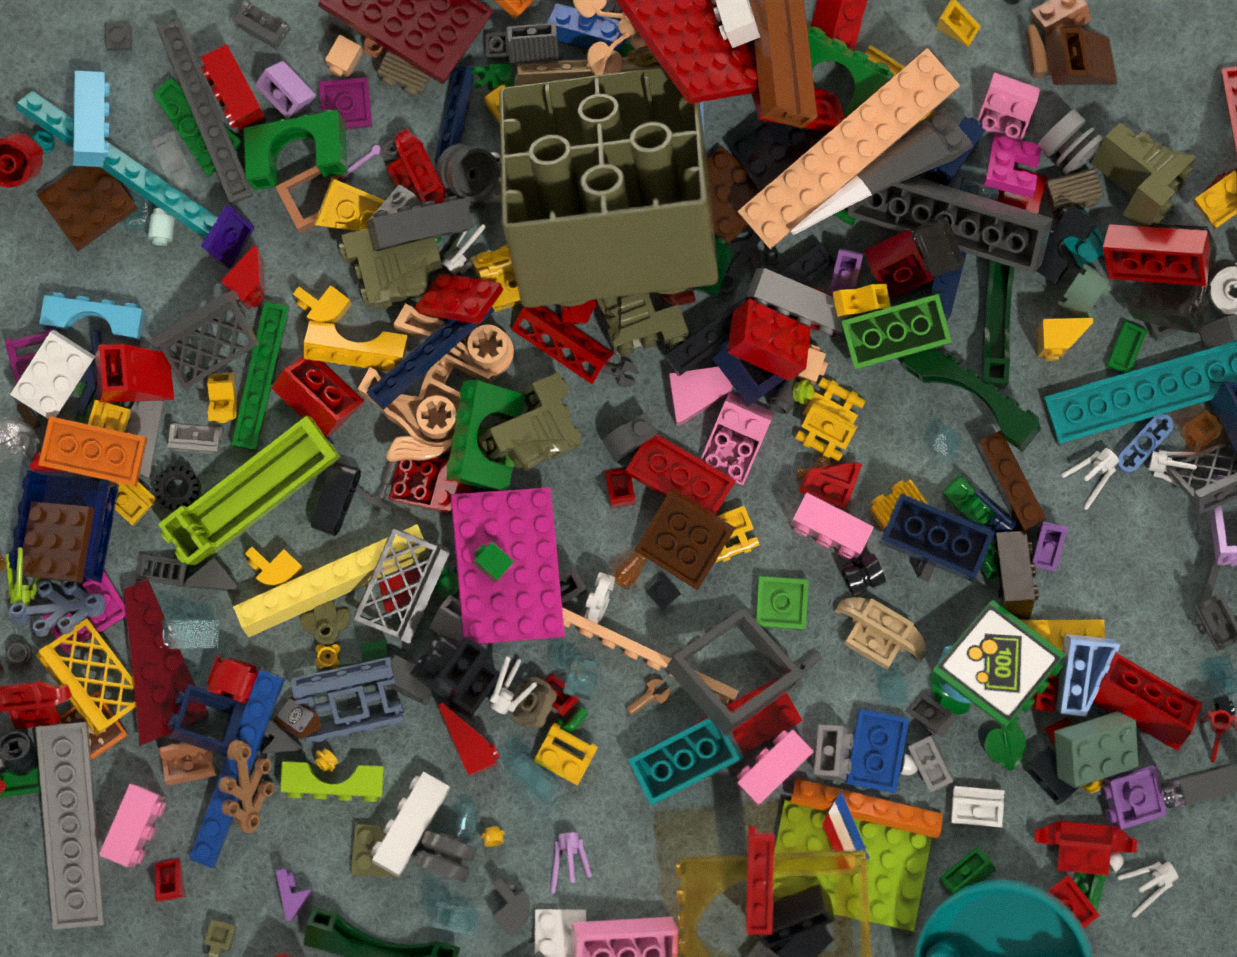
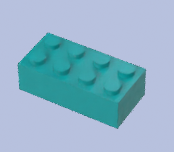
(684, 760)

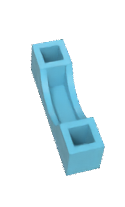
(63, 312)

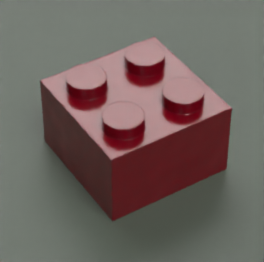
(898, 264)

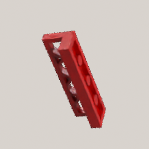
(583, 347)
(759, 882)

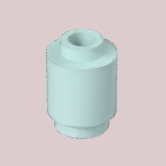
(161, 227)

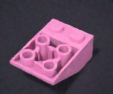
(737, 437)

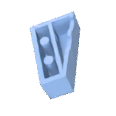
(1083, 670)

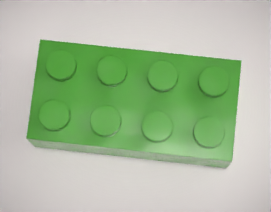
(896, 332)

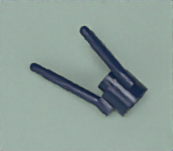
(1000, 520)

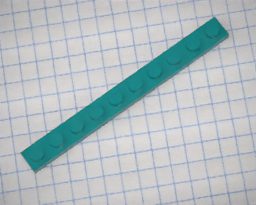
(123, 167)

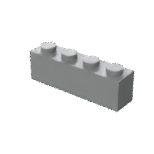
(795, 300)

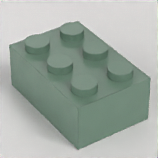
(1096, 749)

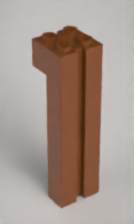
(784, 62)

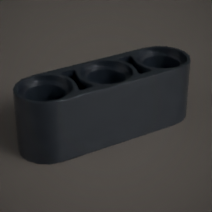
(335, 498)

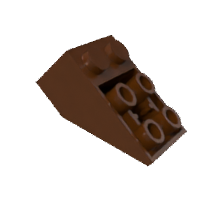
(1080, 58)

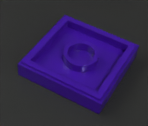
(227, 236)

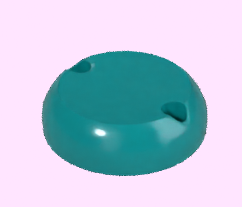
(1002, 921)

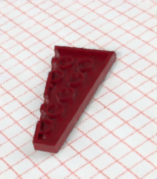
(155, 669)

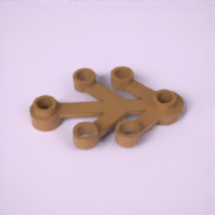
(249, 817)

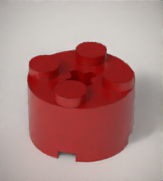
(19, 160)
(232, 677)

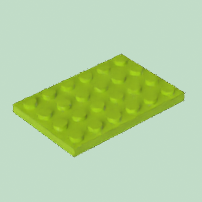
(893, 871)

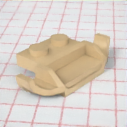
(880, 631)

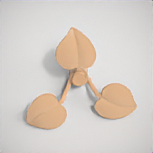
(601, 57)

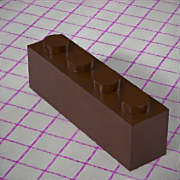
(1010, 481)

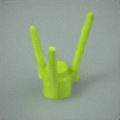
(18, 592)

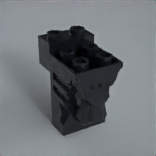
(456, 672)

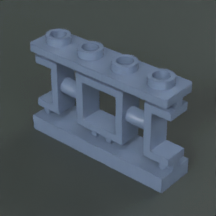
(345, 681)

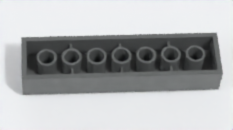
(978, 223)

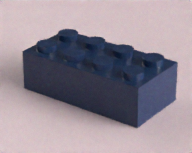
(936, 537)

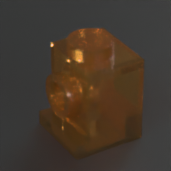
(1204, 421)

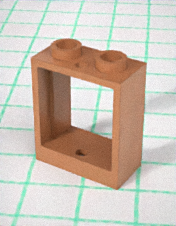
(283, 190)

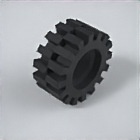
(170, 475)

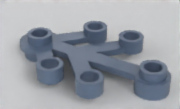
(88, 605)

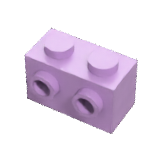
(285, 90)

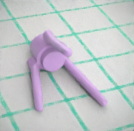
(568, 844)

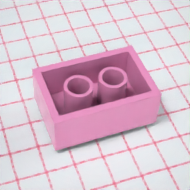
(831, 527)
(773, 766)
(133, 826)

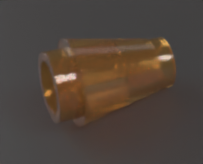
(629, 571)

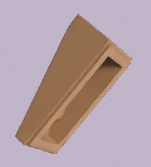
(1037, 54)

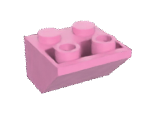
(1008, 107)

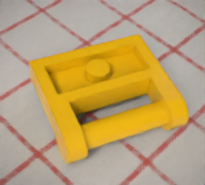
(563, 761)

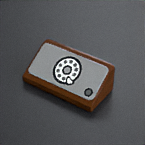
(298, 719)

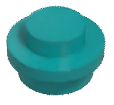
(44, 140)

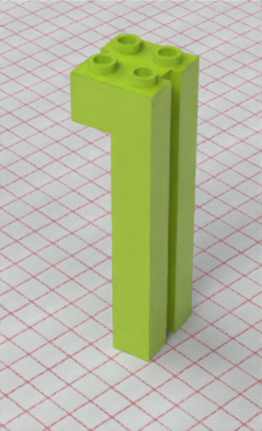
(249, 493)

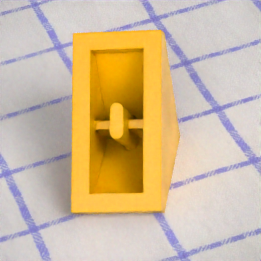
(958, 23)

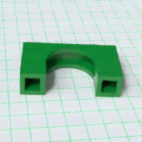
(867, 74)
(267, 140)
(466, 461)

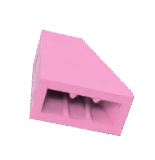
(697, 391)

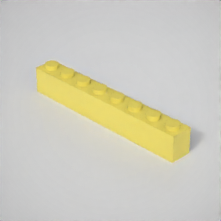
(323, 584)

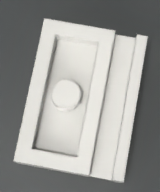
(977, 806)

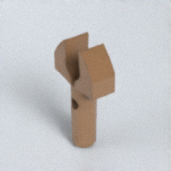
(648, 697)

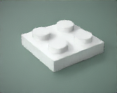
(554, 931)

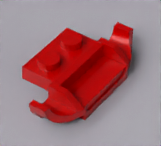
(415, 169)
(33, 703)
(1085, 845)

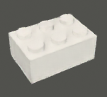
(52, 375)

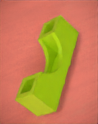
(300, 779)

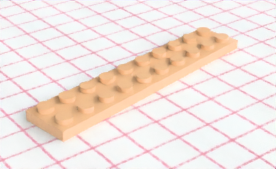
(849, 148)

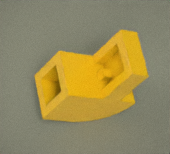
(861, 300)
(328, 309)
(222, 397)
(278, 572)

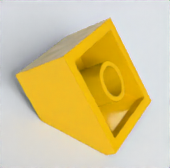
(1059, 335)

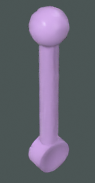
(376, 150)

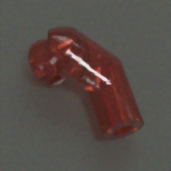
(679, 298)

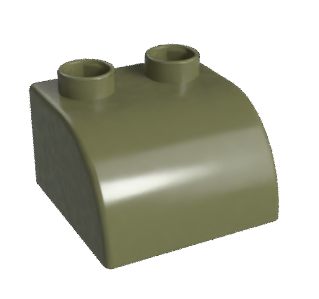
(605, 188)

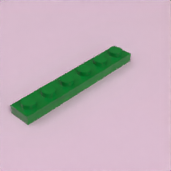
(260, 376)

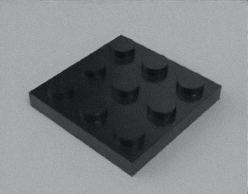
(771, 151)

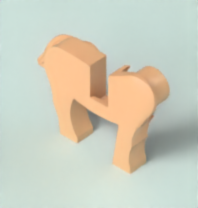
(432, 414)

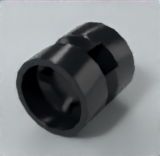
(863, 574)
(18, 753)

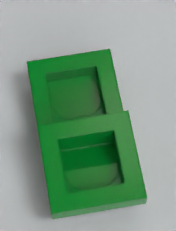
(963, 498)

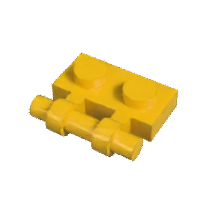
(492, 263)
(824, 401)
(829, 427)
(741, 521)

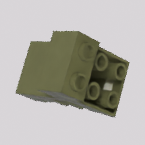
(1144, 171)
(391, 272)
(636, 324)
(539, 433)

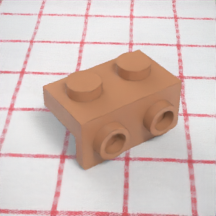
(1061, 14)
(186, 763)

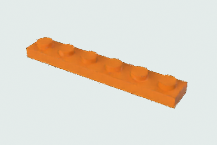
(869, 808)

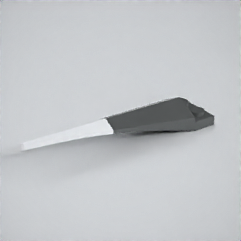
(919, 150)

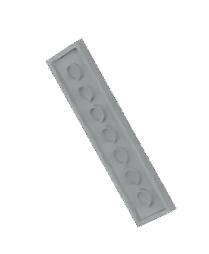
(70, 825)

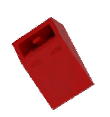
(132, 374)
(425, 485)

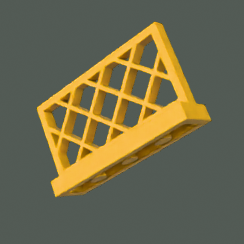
(80, 699)

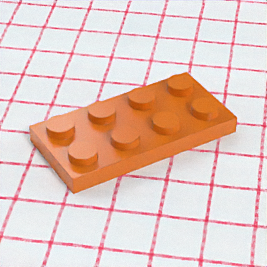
(93, 451)

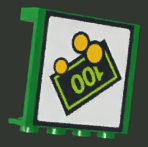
(999, 665)

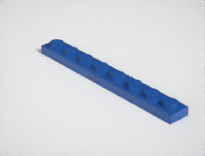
(251, 730)

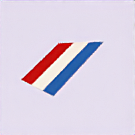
(842, 828)

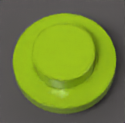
(803, 392)

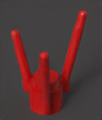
(1220, 724)

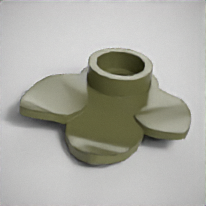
(325, 617)

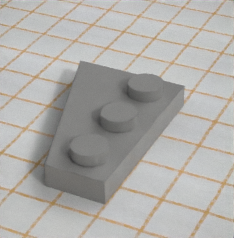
(145, 422)

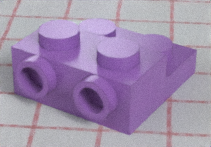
(1133, 797)

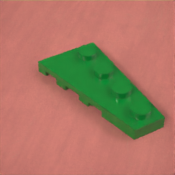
(175, 106)

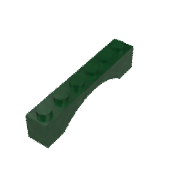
(996, 330)
(1015, 424)
(335, 935)

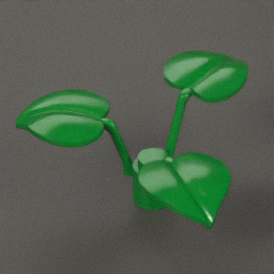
(1003, 749)

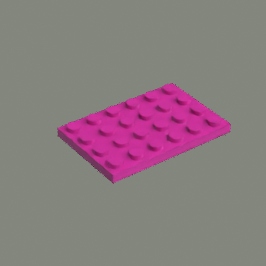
(528, 595)

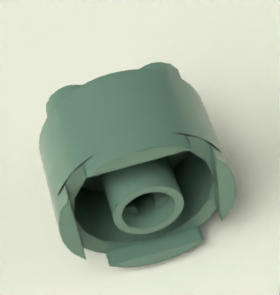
(1084, 293)

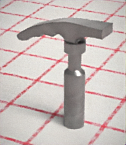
(380, 495)

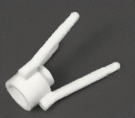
(454, 259)
(1162, 459)
(1103, 463)
(502, 698)
(1162, 876)

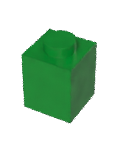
(492, 561)

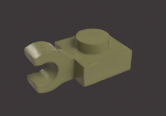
(219, 937)

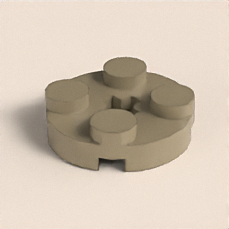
(534, 714)

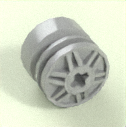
(1070, 142)

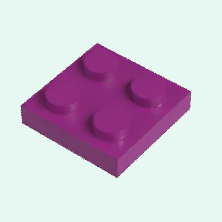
(350, 98)

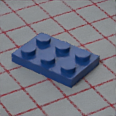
(877, 751)

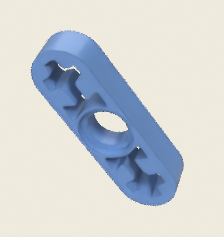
(1162, 434)

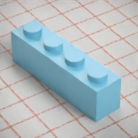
(88, 119)

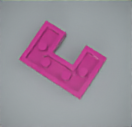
(1001, 162)
(113, 612)

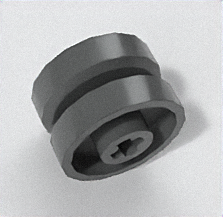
(468, 172)
(445, 855)

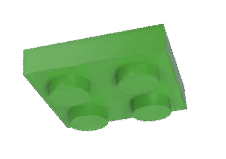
(782, 603)

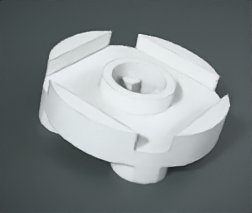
(1219, 291)
(598, 601)

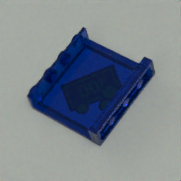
(76, 492)

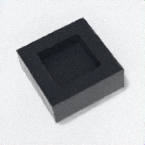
(663, 593)
(1223, 703)

